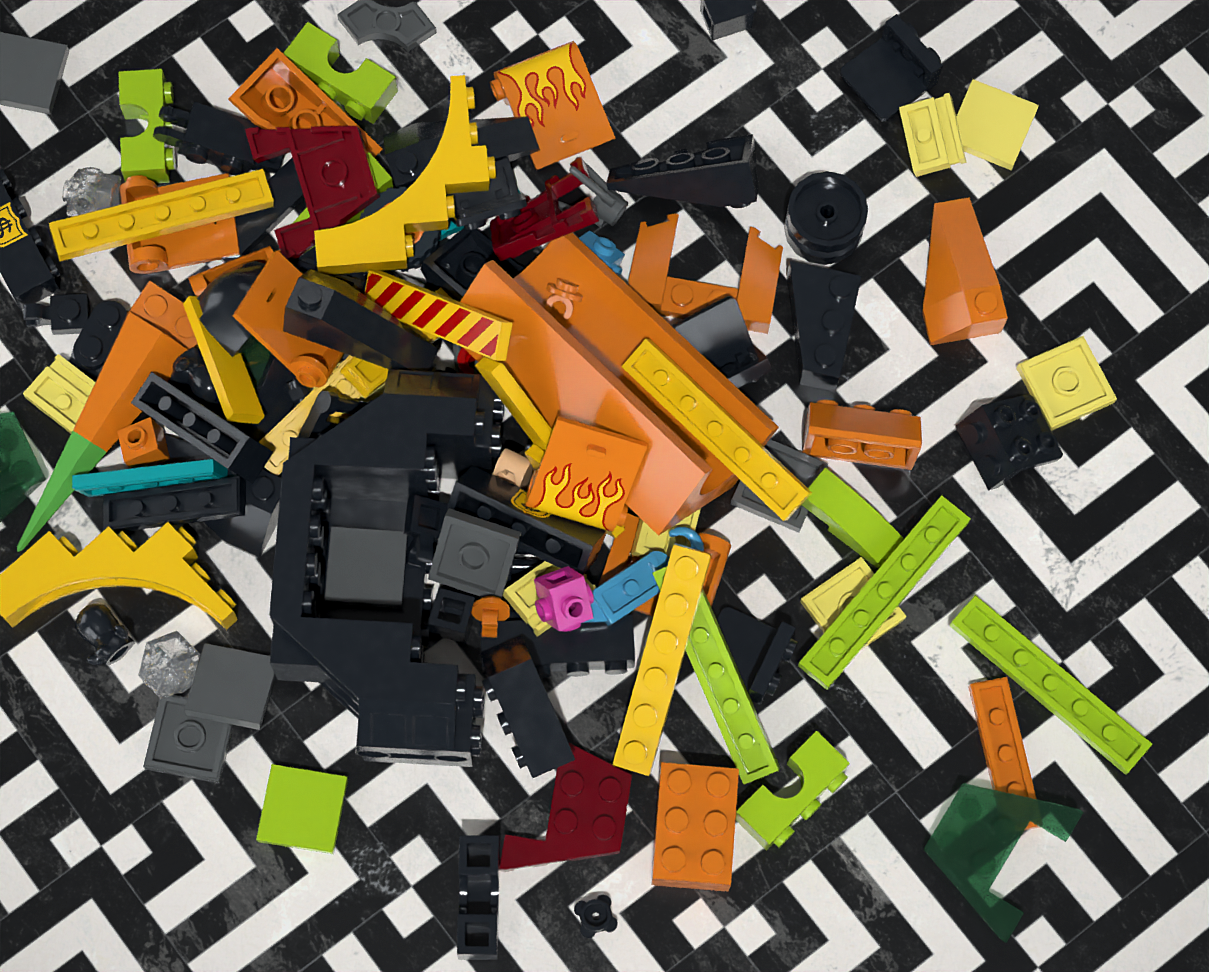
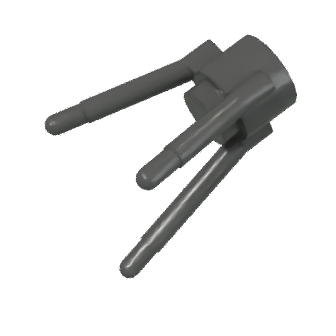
(608, 203)

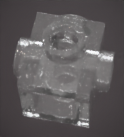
(91, 191)
(169, 664)

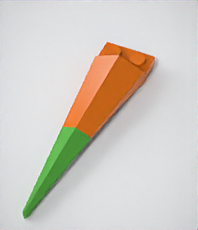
(147, 342)

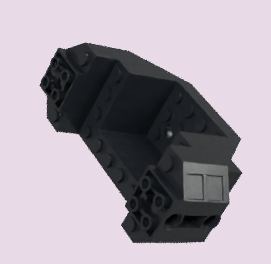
(362, 479)

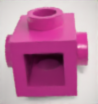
(563, 599)

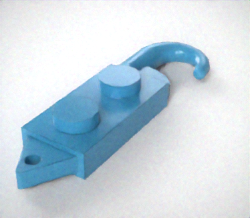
(635, 583)

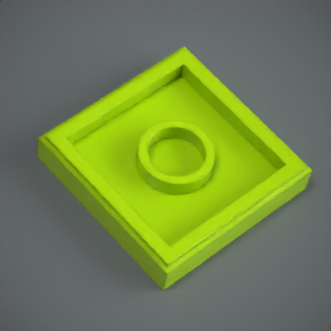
(302, 809)

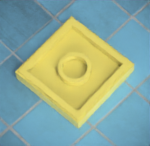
(994, 123)
(1066, 383)
(835, 594)

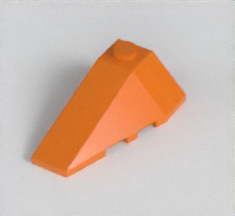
(285, 97)
(961, 283)

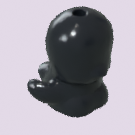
(192, 370)
(103, 631)

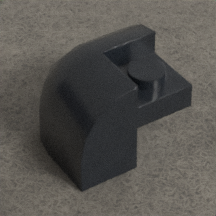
(220, 302)

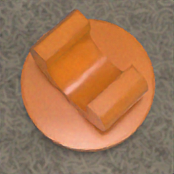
(564, 292)
(490, 611)

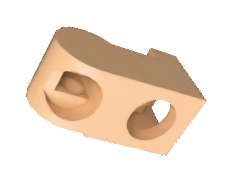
(514, 468)

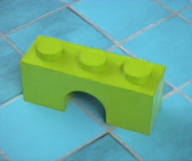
(362, 92)
(141, 97)
(771, 817)

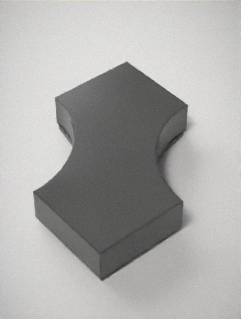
(371, 21)

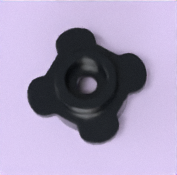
(587, 909)

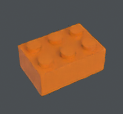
(695, 827)

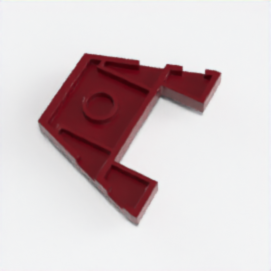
(331, 173)
(542, 217)
(583, 817)

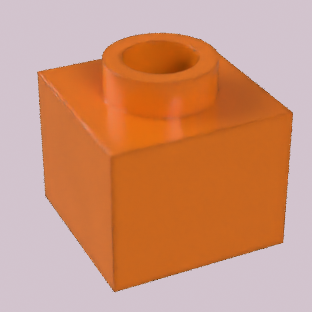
(143, 444)

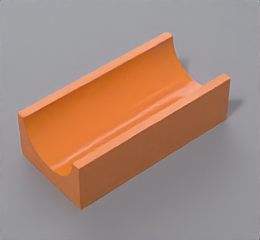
(577, 373)

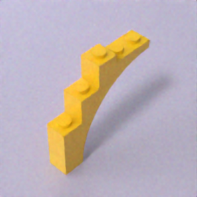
(380, 239)
(160, 564)

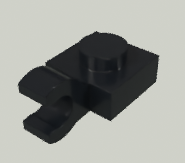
(65, 314)
(424, 523)

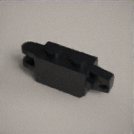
(212, 138)

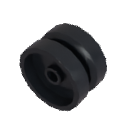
(825, 218)

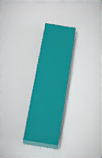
(147, 477)

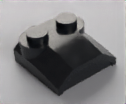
(459, 262)
(98, 337)

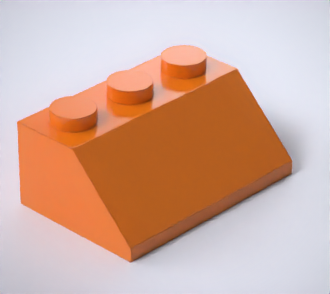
(862, 435)

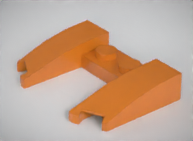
(684, 297)

